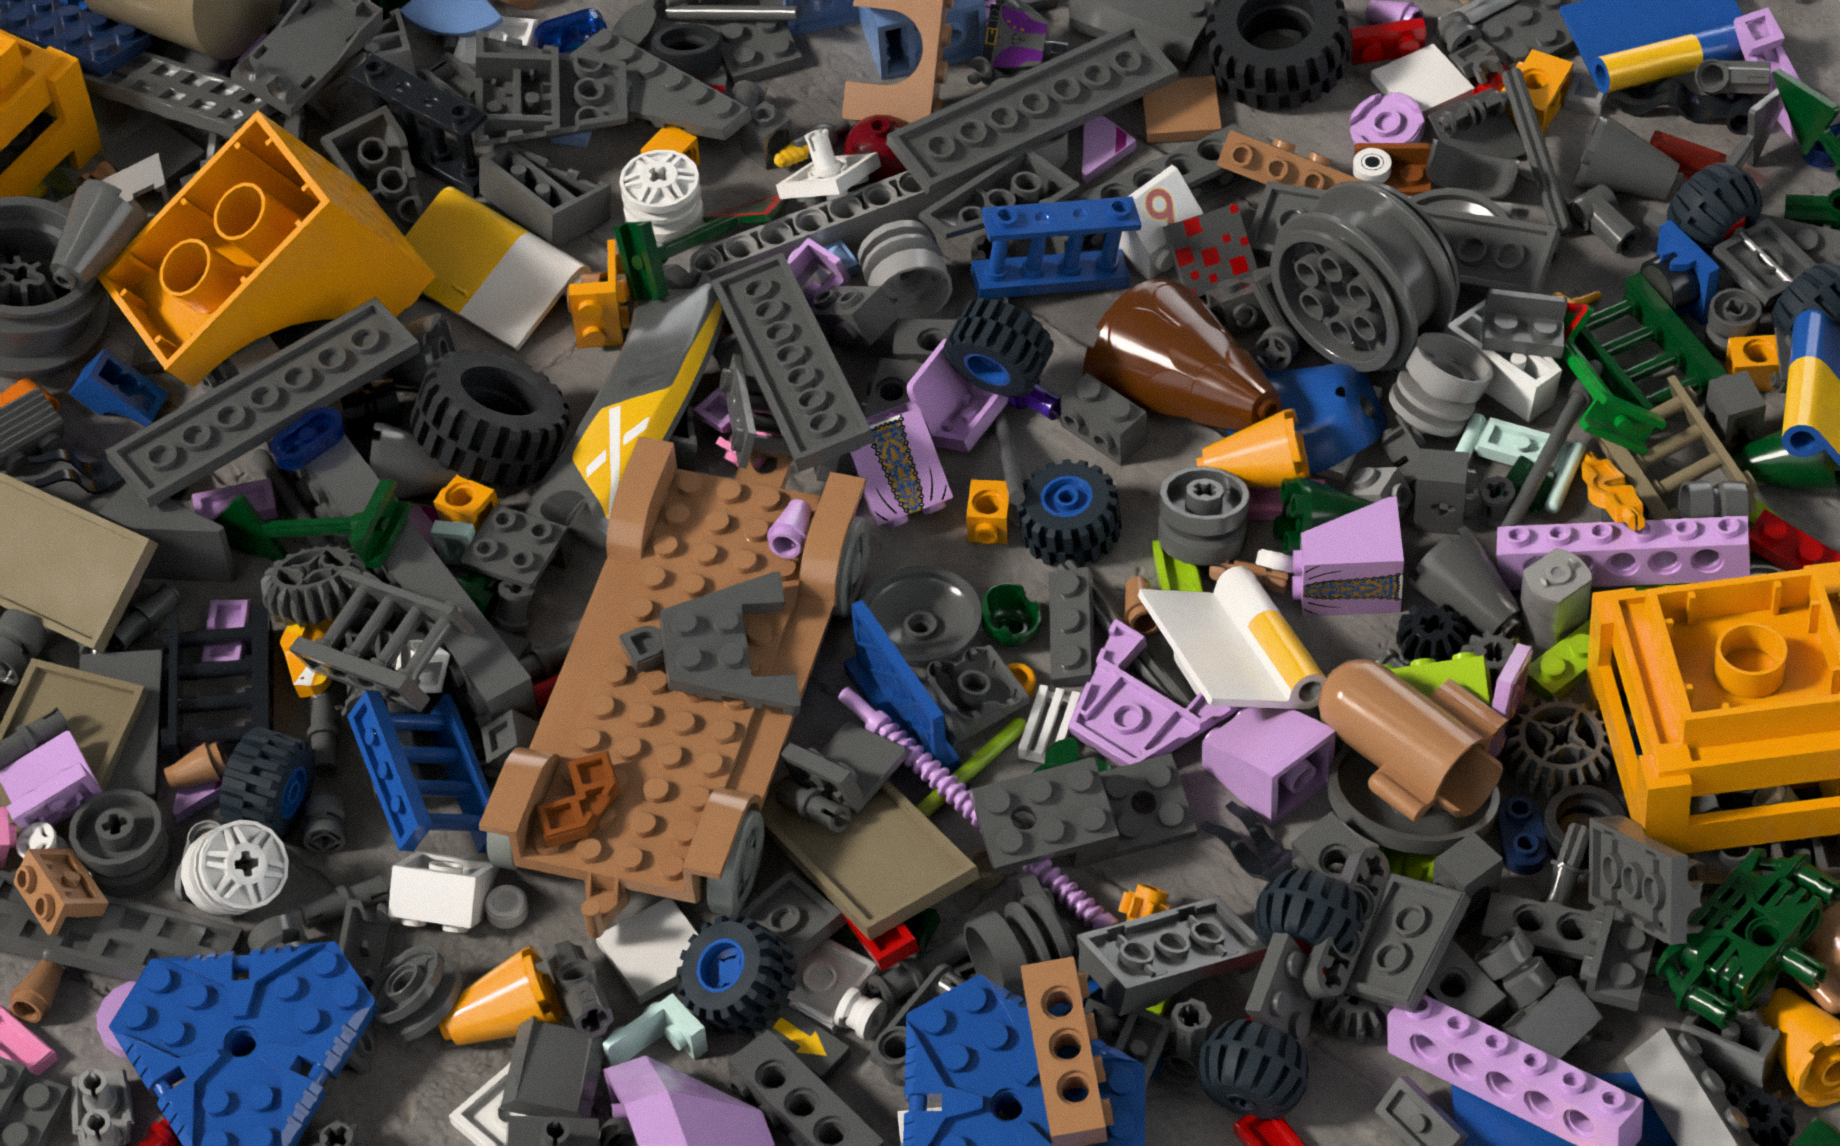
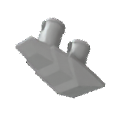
(102, 1108)

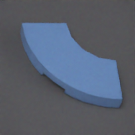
(451, 16)

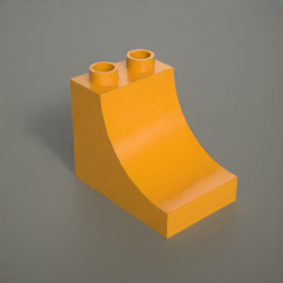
(258, 247)

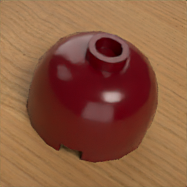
(871, 136)

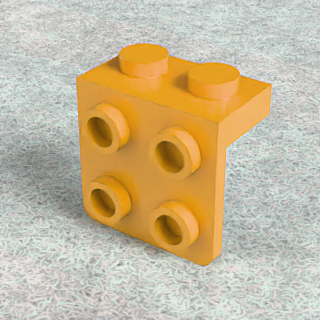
(599, 306)

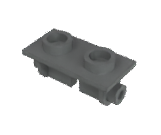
(1401, 445)

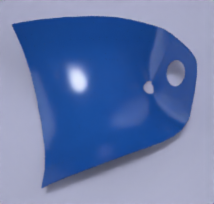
(1329, 423)

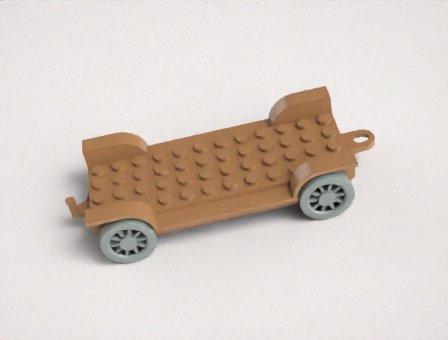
(683, 762)

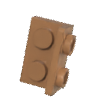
(58, 888)

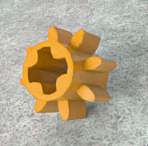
(1144, 901)

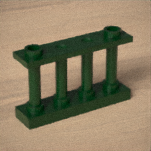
(1660, 326)

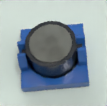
(1682, 273)

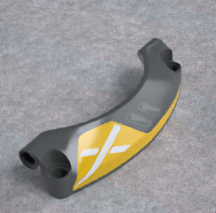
(641, 397)

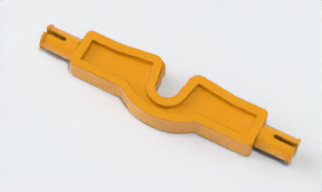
(1609, 491)

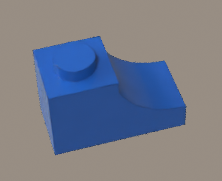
(117, 388)

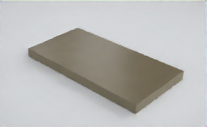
(66, 564)
(97, 711)
(877, 868)

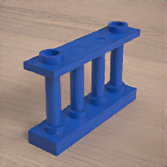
(1055, 272)
(394, 781)

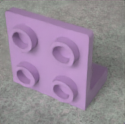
(49, 782)

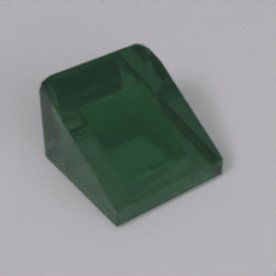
(1518, 475)

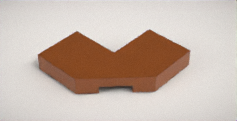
(579, 814)

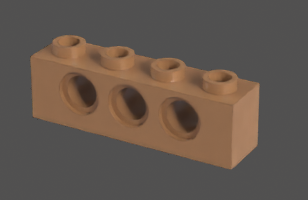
(1053, 984)

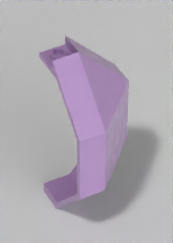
(681, 1111)

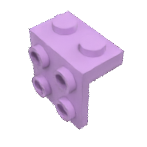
(952, 406)

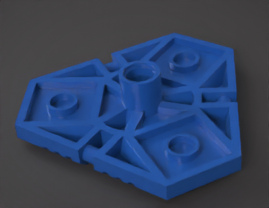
(198, 1019)
(980, 1057)

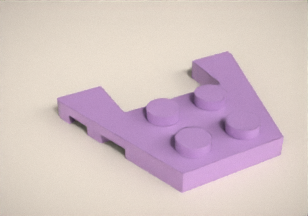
(1128, 717)

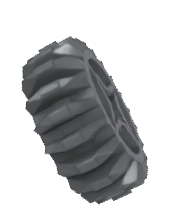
(309, 584)
(1559, 737)

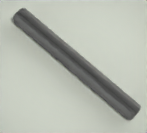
(1536, 150)

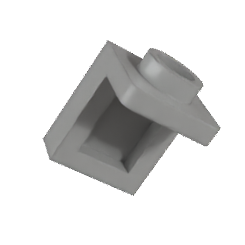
(1381, 483)

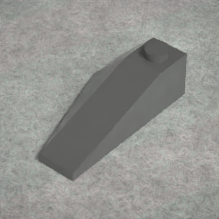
(377, 157)
(1015, 180)

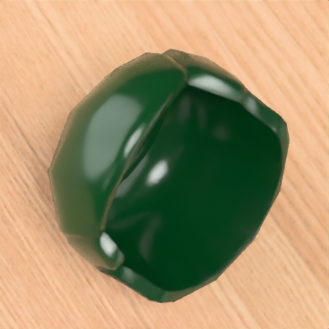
(1009, 615)

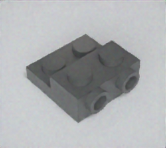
(28, 1105)

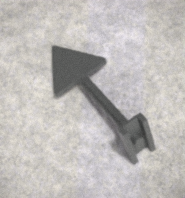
(1761, 122)

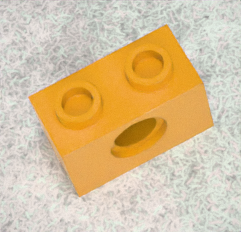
(1547, 85)

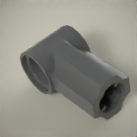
(1738, 77)
(1600, 213)
(1188, 1032)

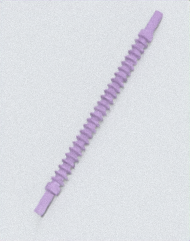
(880, 724)

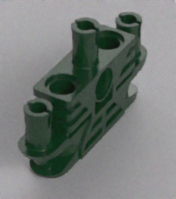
(1736, 921)

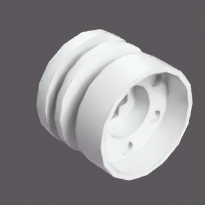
(662, 190)
(214, 881)

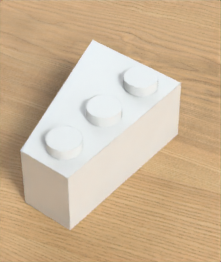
(1519, 380)

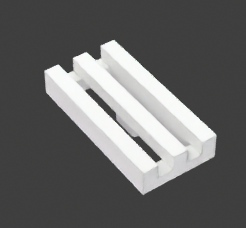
(1056, 699)

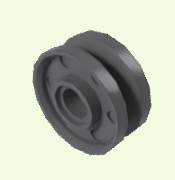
(415, 992)

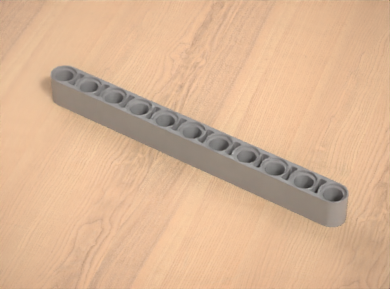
(843, 218)

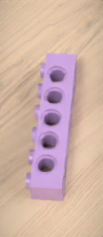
(1616, 556)
(1514, 1075)

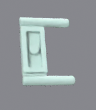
(1507, 441)

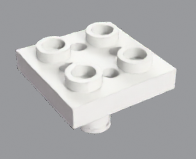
(827, 173)

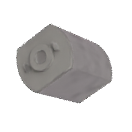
(1554, 597)

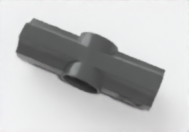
(579, 989)

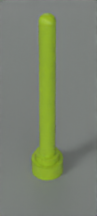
(976, 763)

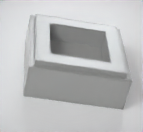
(1585, 96)

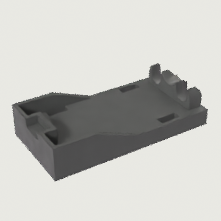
(307, 45)
(1641, 879)
(1160, 954)

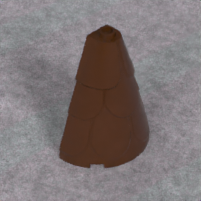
(1178, 360)

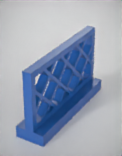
(892, 686)

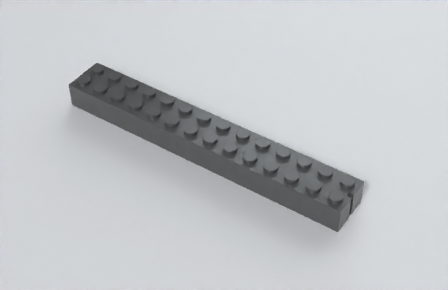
(340, 483)

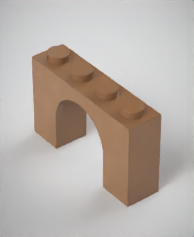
(920, 92)

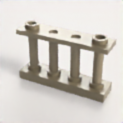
(1635, 465)

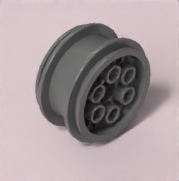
(1364, 275)
(46, 323)

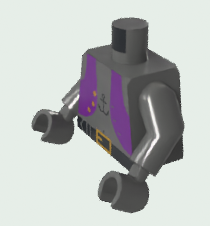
(1013, 43)

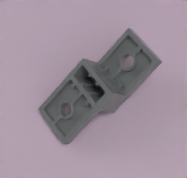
(1082, 813)

